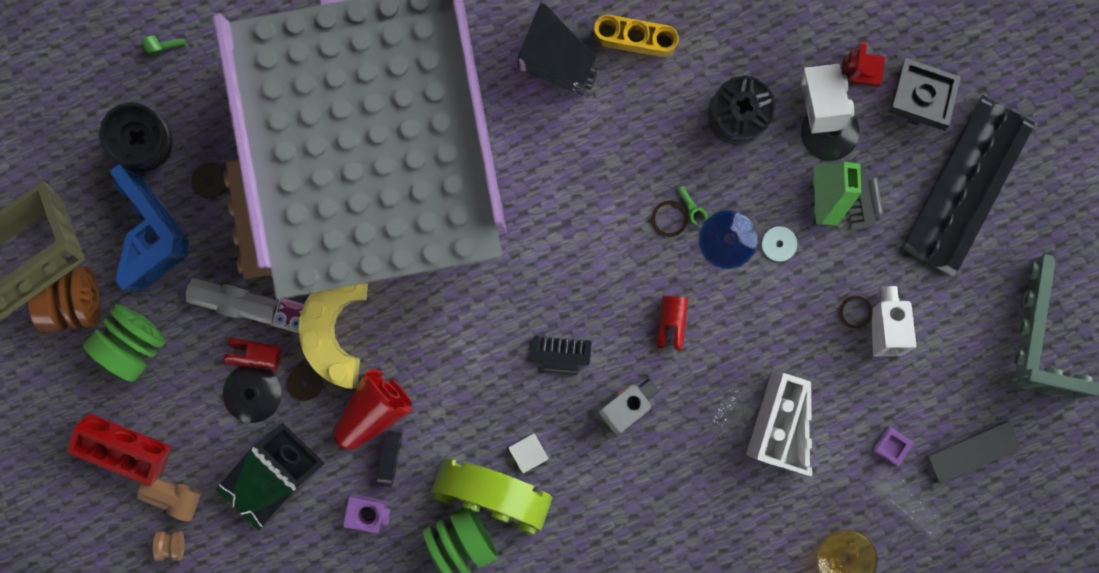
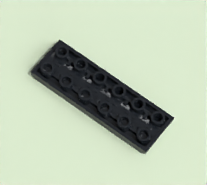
(968, 186)

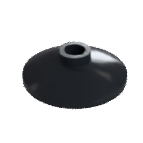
(829, 146)
(266, 398)

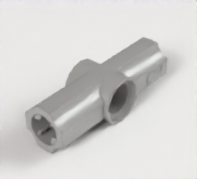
(231, 301)

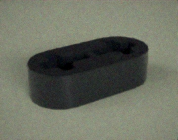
(389, 458)

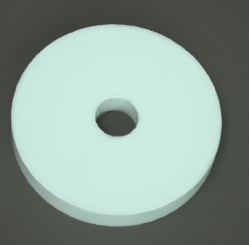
(779, 253)

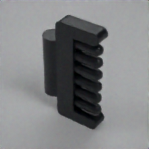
(561, 361)

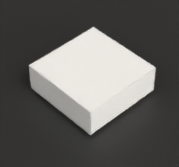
(528, 453)

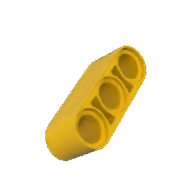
(649, 30)

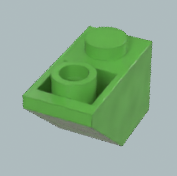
(835, 190)

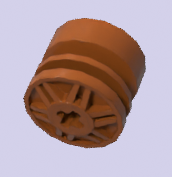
(66, 302)

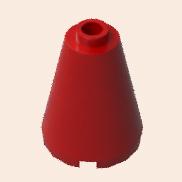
(370, 410)

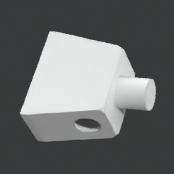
(893, 335)

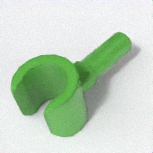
(154, 48)
(691, 205)

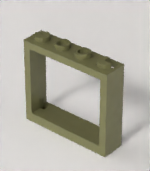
(49, 263)

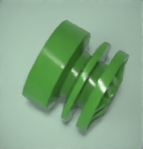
(122, 347)
(456, 546)

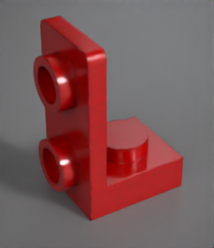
(863, 67)

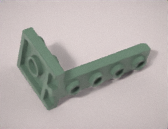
(1032, 331)

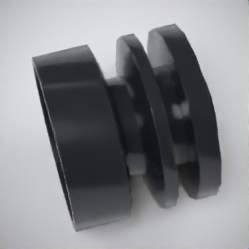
(724, 110)
(121, 128)

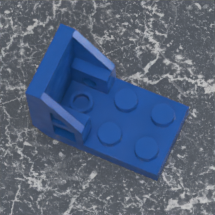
(153, 244)

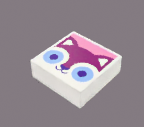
(288, 315)

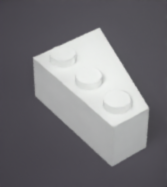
(783, 424)

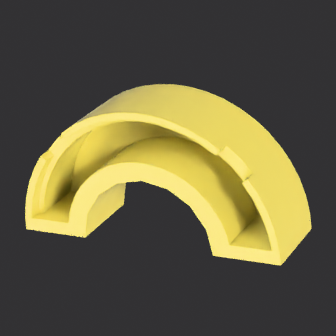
(318, 334)

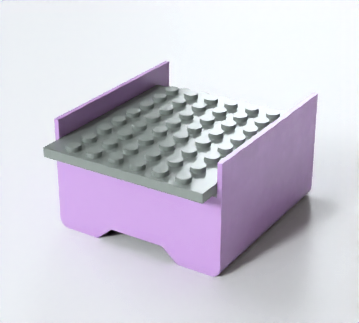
(361, 141)

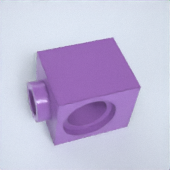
(354, 516)

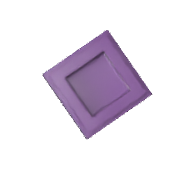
(892, 446)

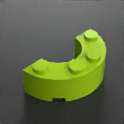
(492, 491)

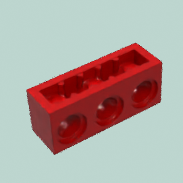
(119, 449)

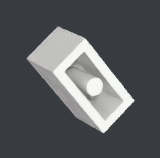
(826, 98)

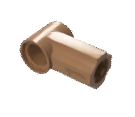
(174, 498)

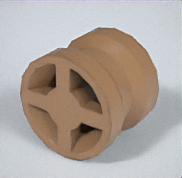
(168, 546)

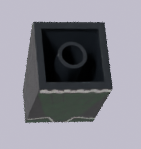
(556, 54)
(269, 476)

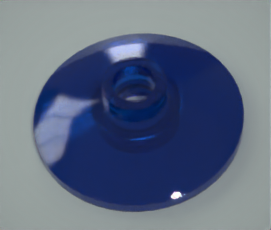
(717, 250)

